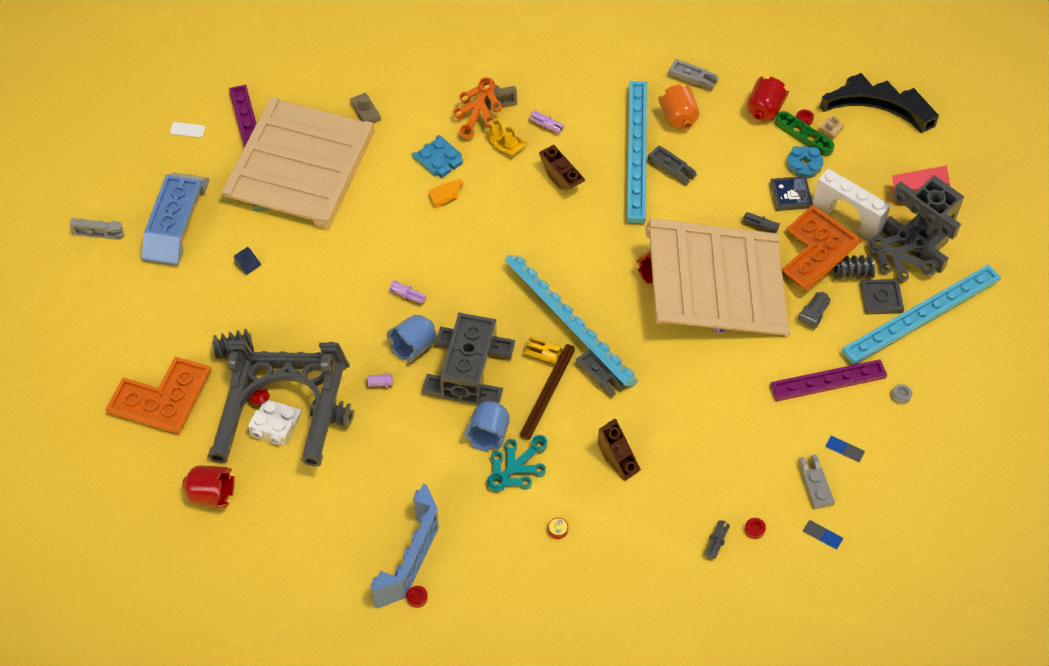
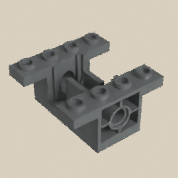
(936, 217)
(462, 371)

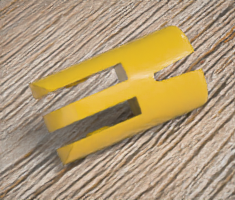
(543, 350)

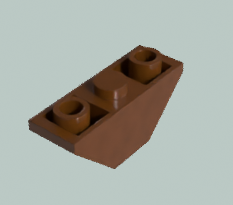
(560, 169)
(617, 450)

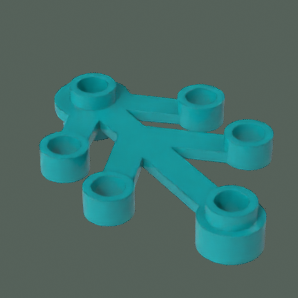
(516, 466)

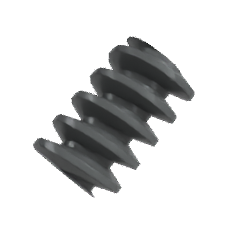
(855, 265)
(220, 346)
(340, 414)

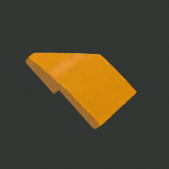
(445, 192)

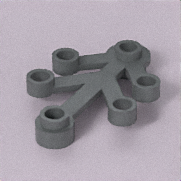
(900, 254)

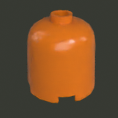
(679, 106)

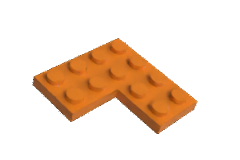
(826, 246)
(162, 406)

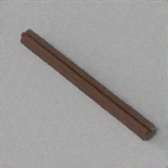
(547, 392)

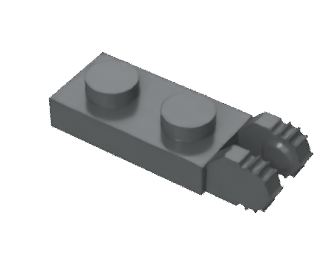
(671, 164)
(599, 372)

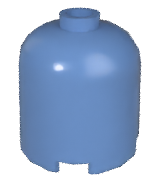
(412, 337)
(488, 426)

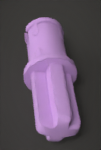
(546, 122)
(407, 292)

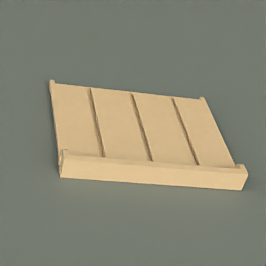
(299, 161)
(717, 277)

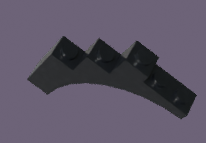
(883, 96)

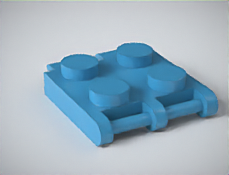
(438, 157)

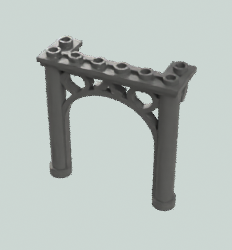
(245, 365)

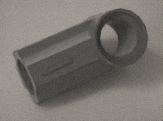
(814, 311)

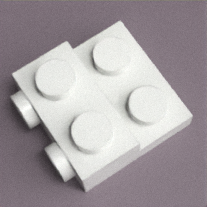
(274, 422)

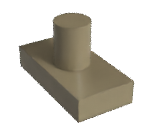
(506, 96)
(365, 108)

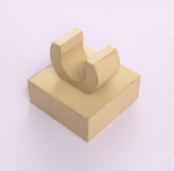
(831, 127)

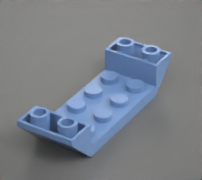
(171, 217)
(390, 588)

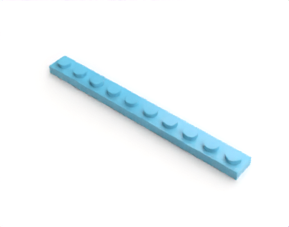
(637, 152)
(920, 314)
(574, 322)

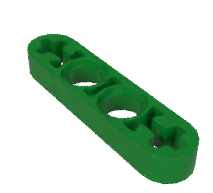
(823, 143)

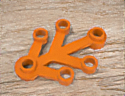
(477, 106)

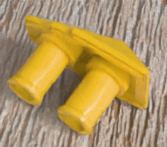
(505, 139)

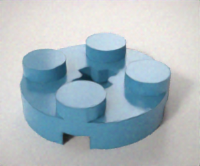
(801, 154)

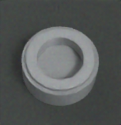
(901, 394)

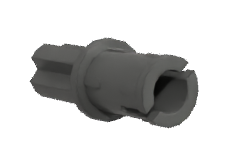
(761, 222)
(717, 539)

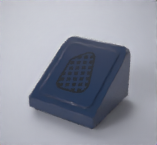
(246, 260)

